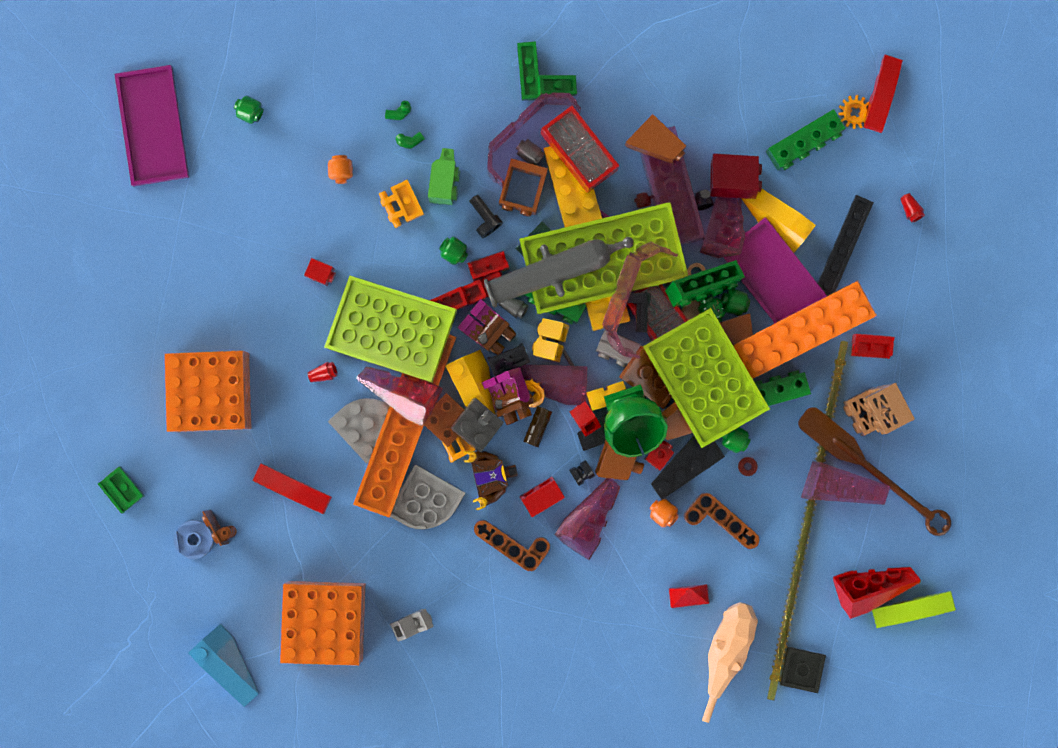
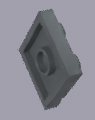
(477, 425)

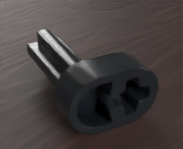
(492, 221)
(641, 301)

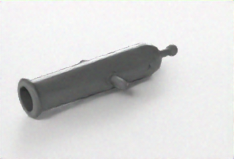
(553, 270)

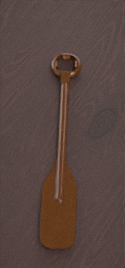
(846, 448)

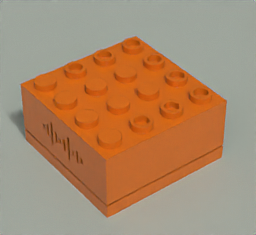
(207, 391)
(322, 623)

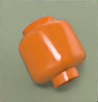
(340, 169)
(664, 513)

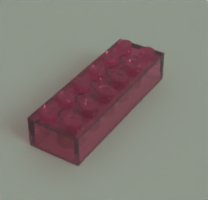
(672, 184)

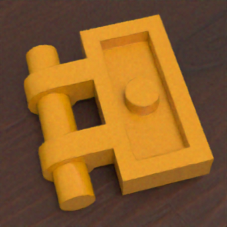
(406, 200)

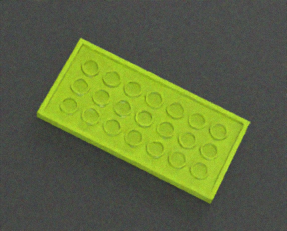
(642, 225)

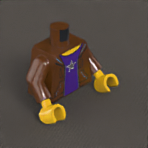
(489, 476)

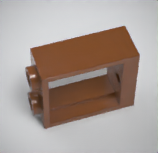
(527, 168)

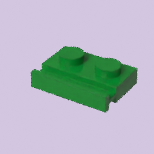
(121, 489)

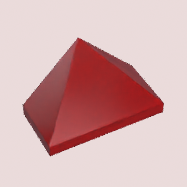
(688, 596)

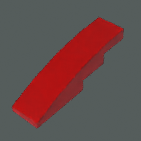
(883, 93)
(467, 294)
(292, 488)

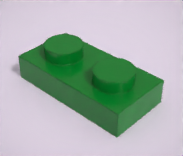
(557, 84)

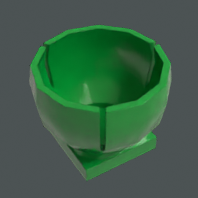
(631, 418)

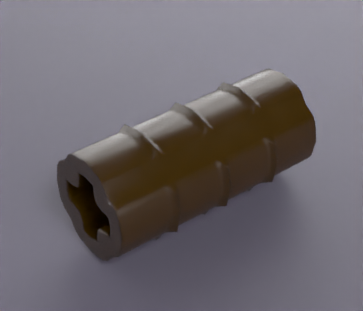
(537, 426)

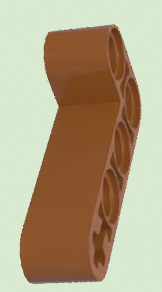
(724, 523)
(508, 542)

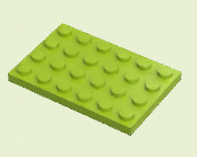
(390, 329)
(706, 378)

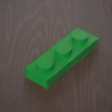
(528, 70)

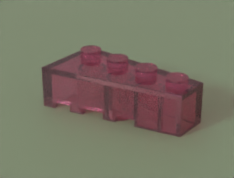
(835, 484)

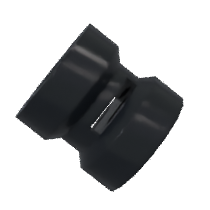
(579, 476)

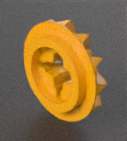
(538, 396)

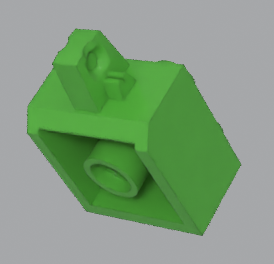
(443, 178)

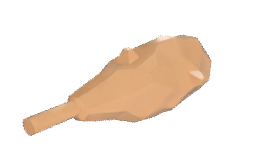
(729, 650)

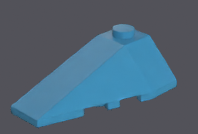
(224, 663)

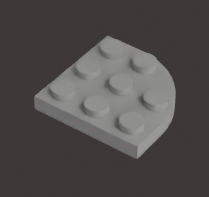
(361, 424)
(425, 500)

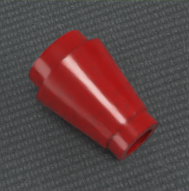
(912, 208)
(323, 372)

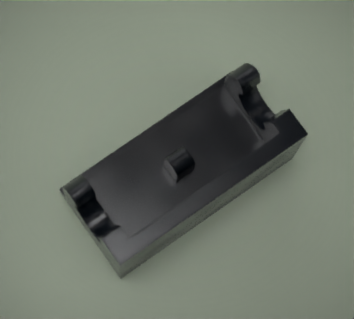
(508, 360)

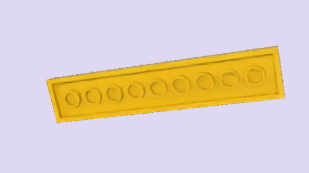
(578, 208)

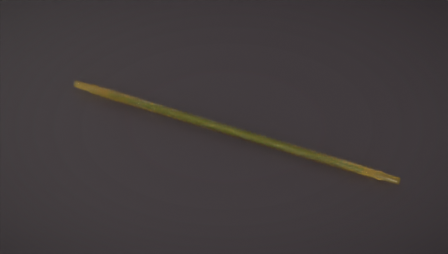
(805, 530)

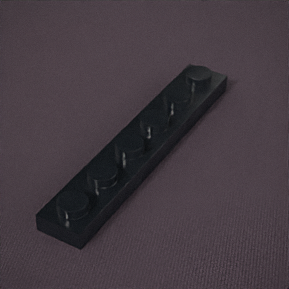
(844, 244)

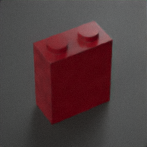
(735, 176)

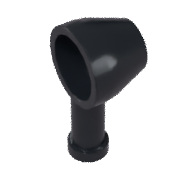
(703, 200)

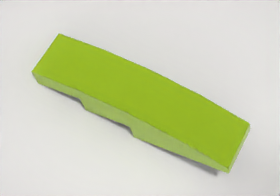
(914, 609)

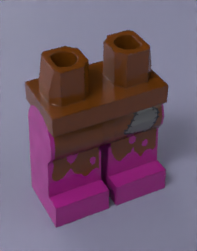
(493, 329)
(510, 395)

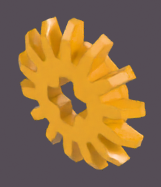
(857, 104)

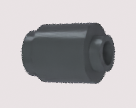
(529, 152)

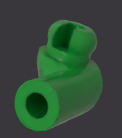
(400, 113)
(409, 142)

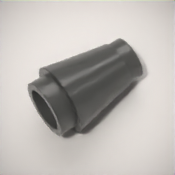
(515, 307)

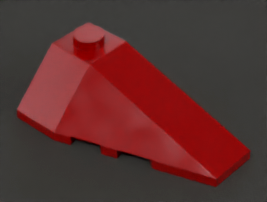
(868, 590)

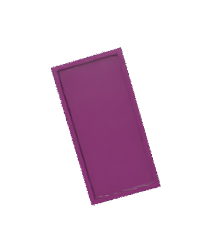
(151, 125)
(775, 273)

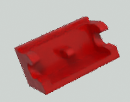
(488, 265)
(872, 346)
(542, 497)

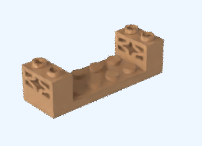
(883, 408)

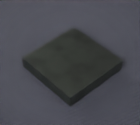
(802, 669)

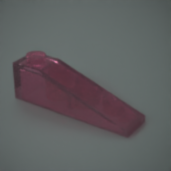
(724, 229)
(559, 382)
(408, 397)
(583, 525)

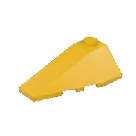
(787, 221)
(468, 376)

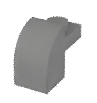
(412, 624)

